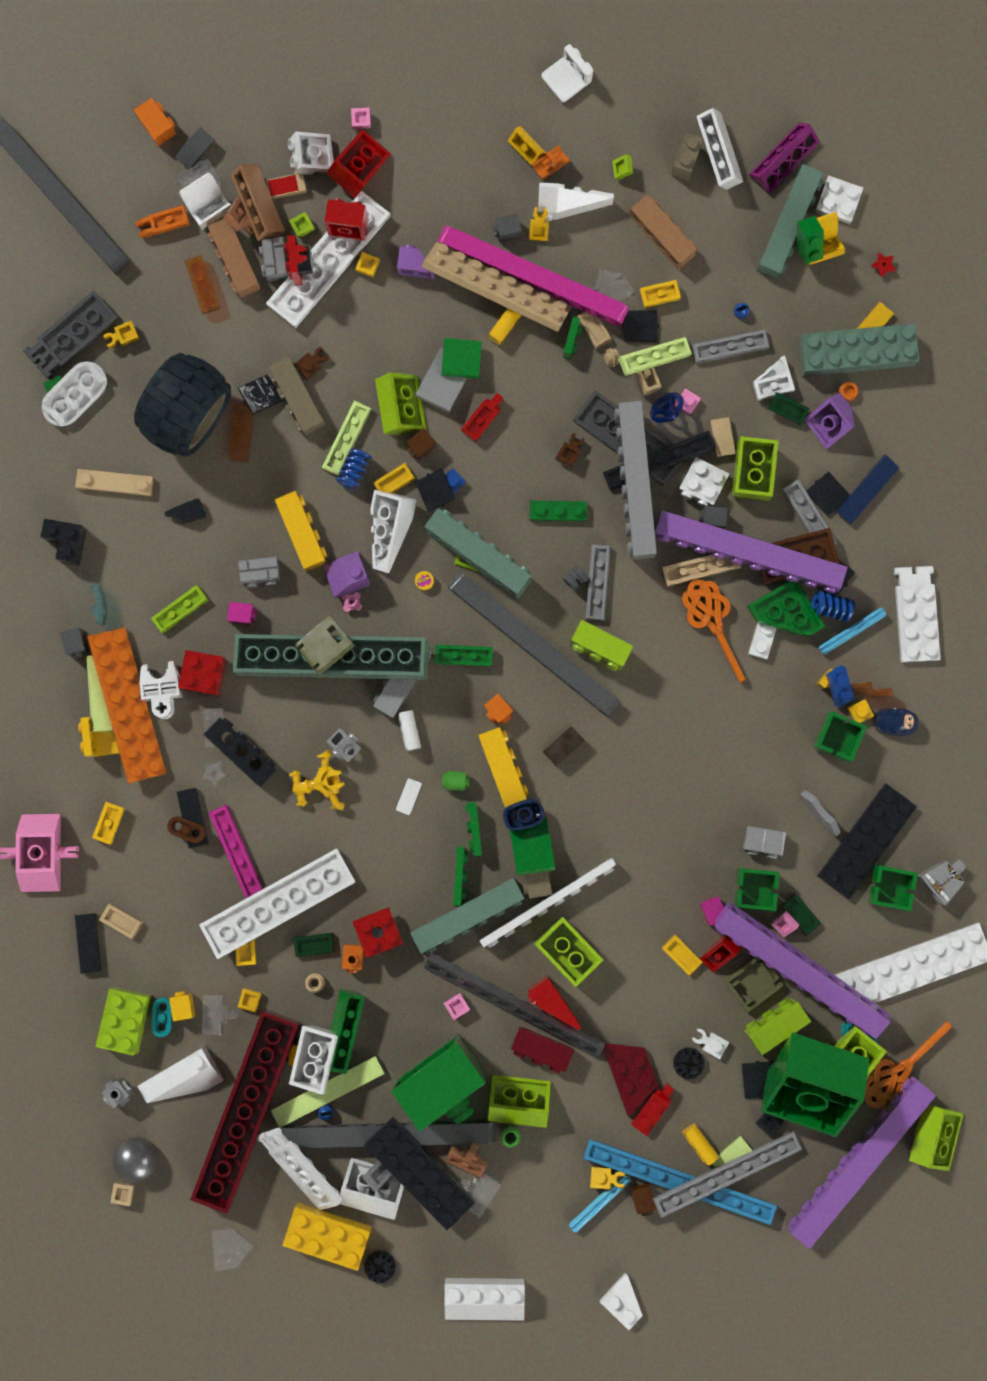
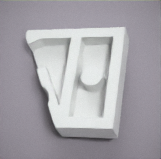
(774, 379)
(622, 1302)

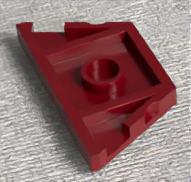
(631, 1073)

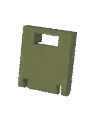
(321, 648)
(756, 980)

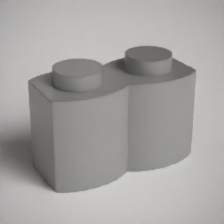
(764, 841)

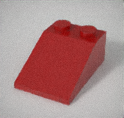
(358, 163)
(549, 999)

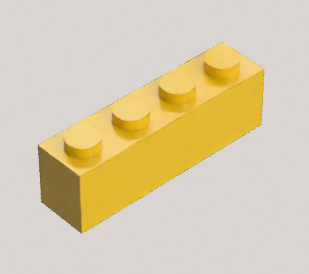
(300, 530)
(502, 766)

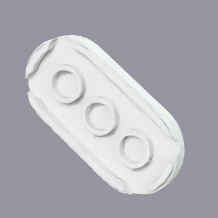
(74, 394)

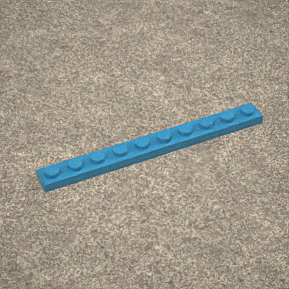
(671, 1178)

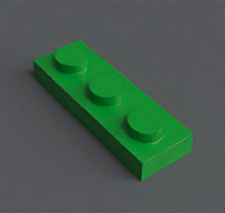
(558, 511)
(463, 655)
(460, 876)

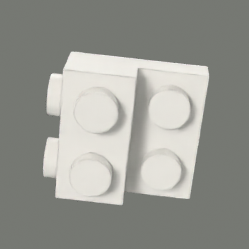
(310, 152)
(703, 483)

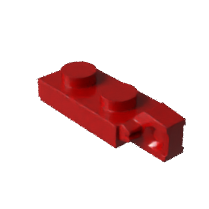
(482, 417)
(653, 1110)

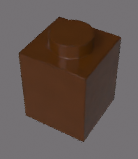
(420, 444)
(642, 1199)

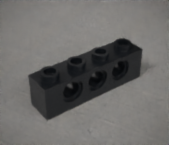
(223, 726)

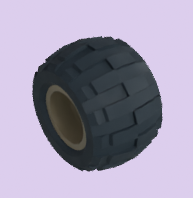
(182, 404)

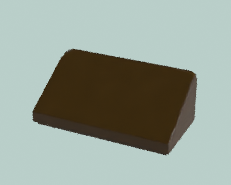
(563, 746)

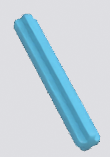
(852, 631)
(601, 1201)

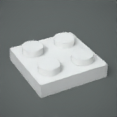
(840, 198)

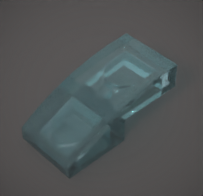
(99, 609)

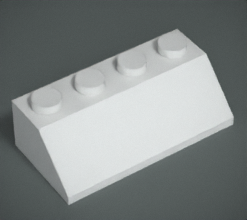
(484, 1299)

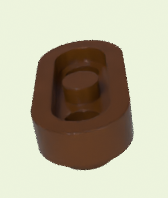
(186, 830)

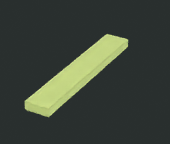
(335, 1088)

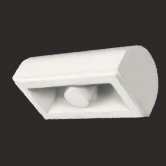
(409, 730)

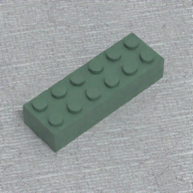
(858, 350)
(477, 553)

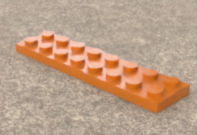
(126, 710)

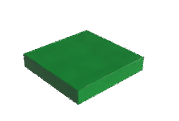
(461, 358)

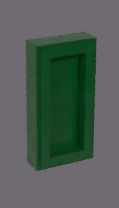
(788, 408)
(801, 914)
(314, 944)

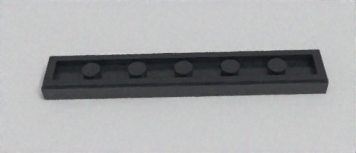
(667, 457)

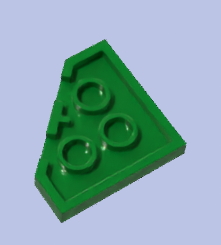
(787, 610)

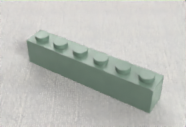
(785, 232)
(467, 915)

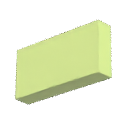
(733, 1151)

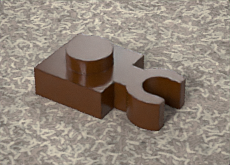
(309, 365)
(569, 453)

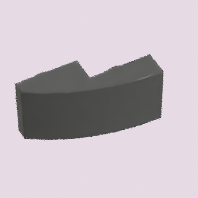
(195, 148)

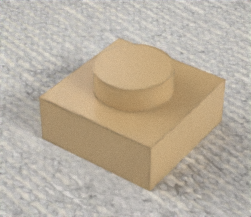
(122, 1193)

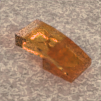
(866, 690)

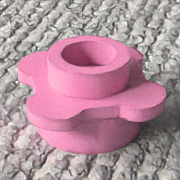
(355, 606)

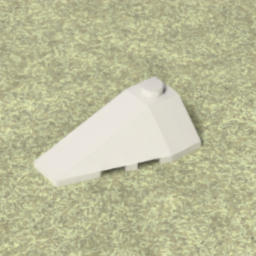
(568, 202)
(391, 522)
(188, 1076)

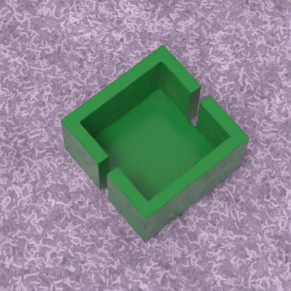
(839, 737)
(891, 888)
(756, 889)

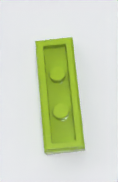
(179, 609)

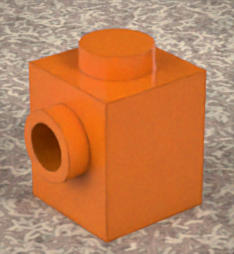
(498, 710)
(352, 958)

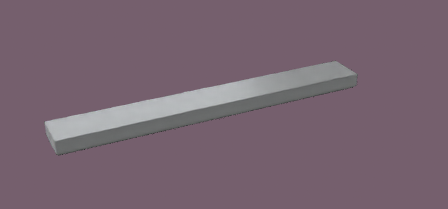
(727, 1174)

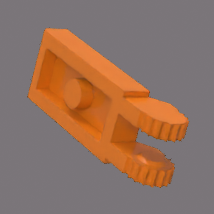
(163, 221)

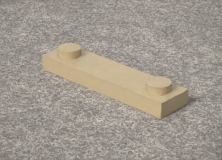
(114, 482)
(696, 569)

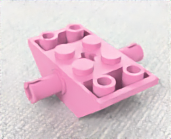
(34, 871)

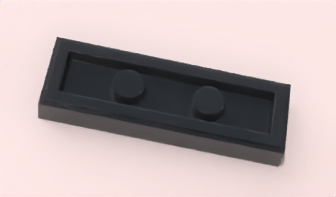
(191, 810)
(88, 943)

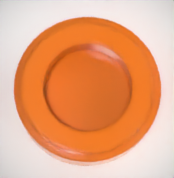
(848, 390)

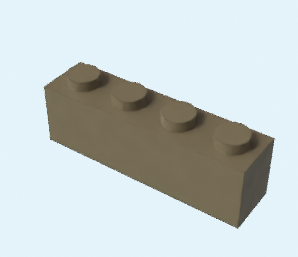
(296, 395)

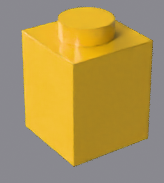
(182, 1006)

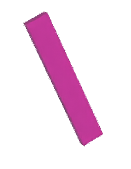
(236, 851)

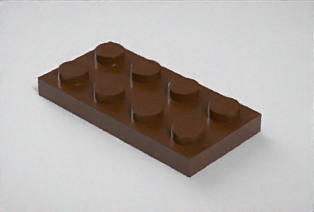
(816, 544)

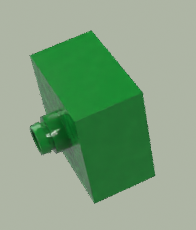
(440, 1085)
(815, 1085)

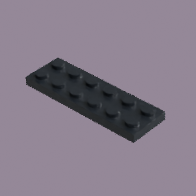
(866, 841)
(419, 1173)

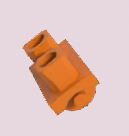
(550, 162)

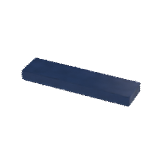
(867, 489)

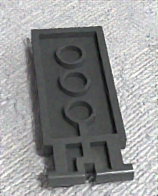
(71, 334)

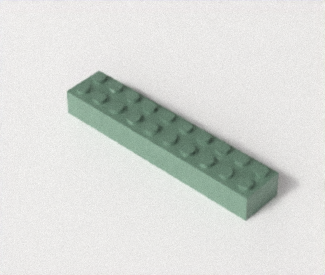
(370, 657)

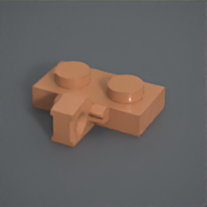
(238, 218)
(467, 1159)

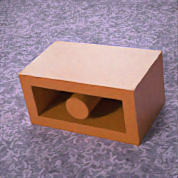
(155, 122)

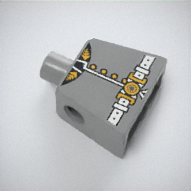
(943, 880)

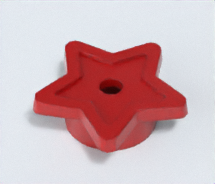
(883, 269)

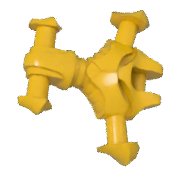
(326, 781)

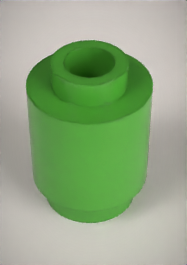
(455, 780)
(510, 1142)

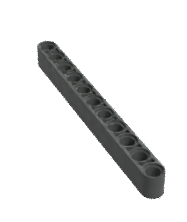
(61, 198)
(534, 644)
(358, 1134)

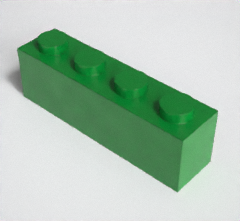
(345, 1026)

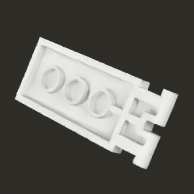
(917, 615)
(300, 1169)

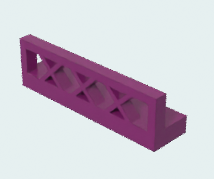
(771, 163)

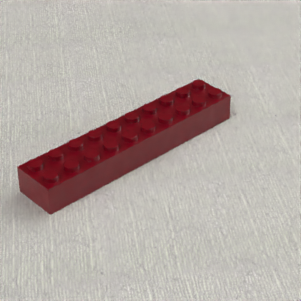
(245, 1111)

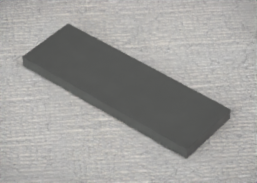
(598, 420)

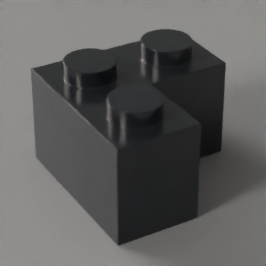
(69, 539)

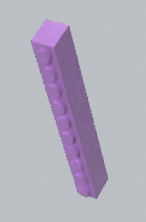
(750, 551)
(802, 970)
(860, 1162)

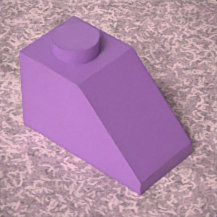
(411, 261)

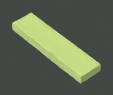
(655, 356)
(346, 437)
(99, 715)

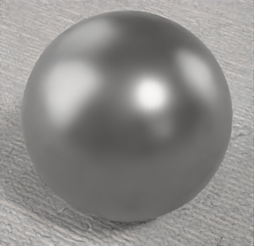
(135, 1160)

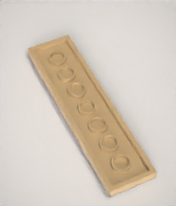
(496, 286)

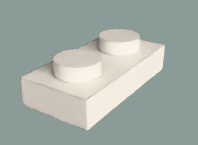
(762, 641)

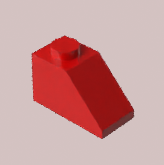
(720, 953)

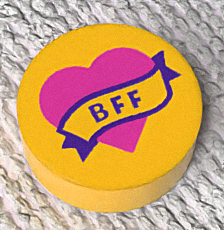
(424, 580)

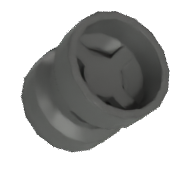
(575, 578)

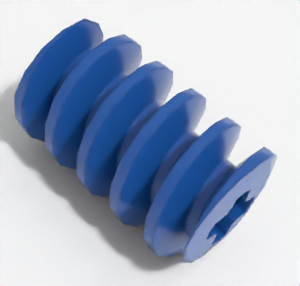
(353, 468)
(832, 605)

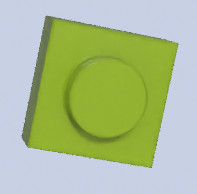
(622, 167)
(302, 225)

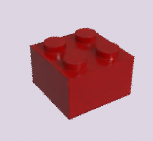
(346, 219)
(202, 673)

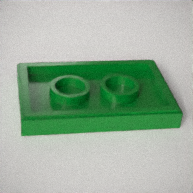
(533, 849)

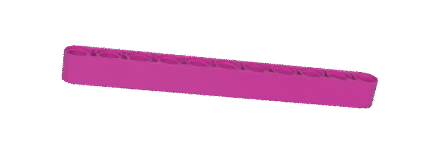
(536, 276)

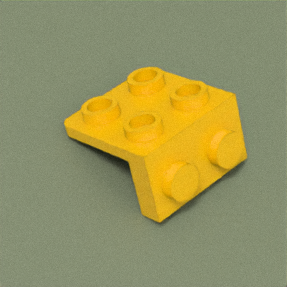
(832, 245)
(96, 743)

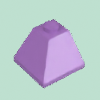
(831, 420)
(346, 574)

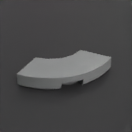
(820, 813)

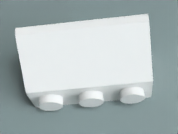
(313, 1059)
(360, 1196)

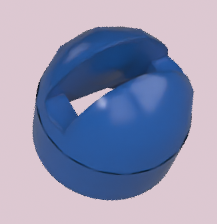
(743, 313)
(325, 1108)

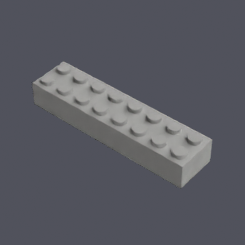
(636, 479)

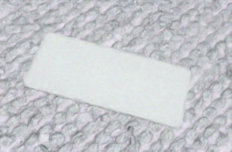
(408, 796)

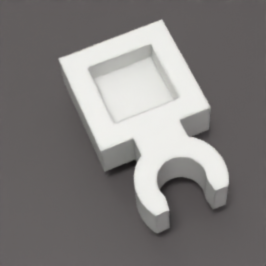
(713, 1044)

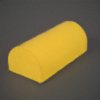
(526, 145)
(503, 326)
(700, 1144)

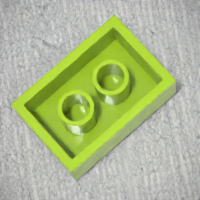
(755, 468)
(600, 646)
(568, 951)
(123, 1021)
(776, 1025)

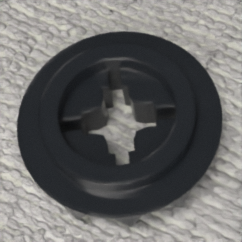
(683, 1055)
(378, 1257)

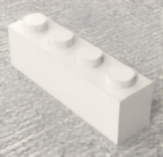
(719, 148)

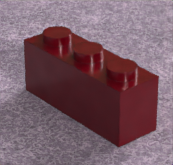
(542, 1050)

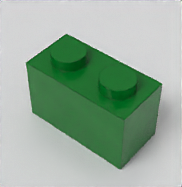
(810, 239)

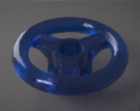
(668, 410)

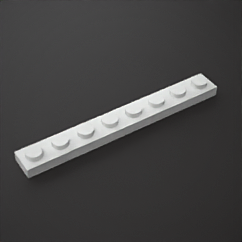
(541, 908)

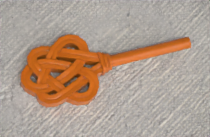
(717, 629)
(895, 1080)

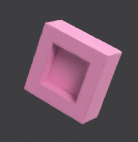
(360, 118)
(690, 401)
(784, 924)
(456, 1006)

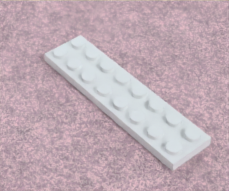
(330, 260)
(277, 903)
(919, 964)

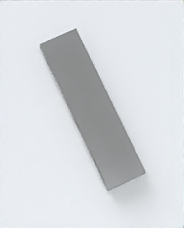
(730, 346)
(805, 508)
(597, 582)

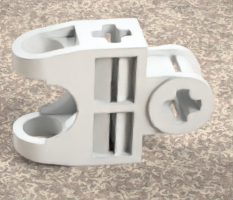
(160, 690)

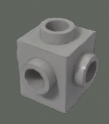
(344, 745)
(123, 1089)

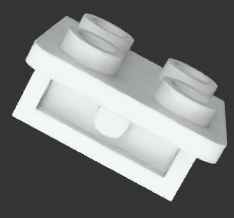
(568, 74)
(205, 200)

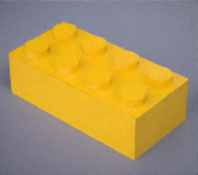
(327, 1236)

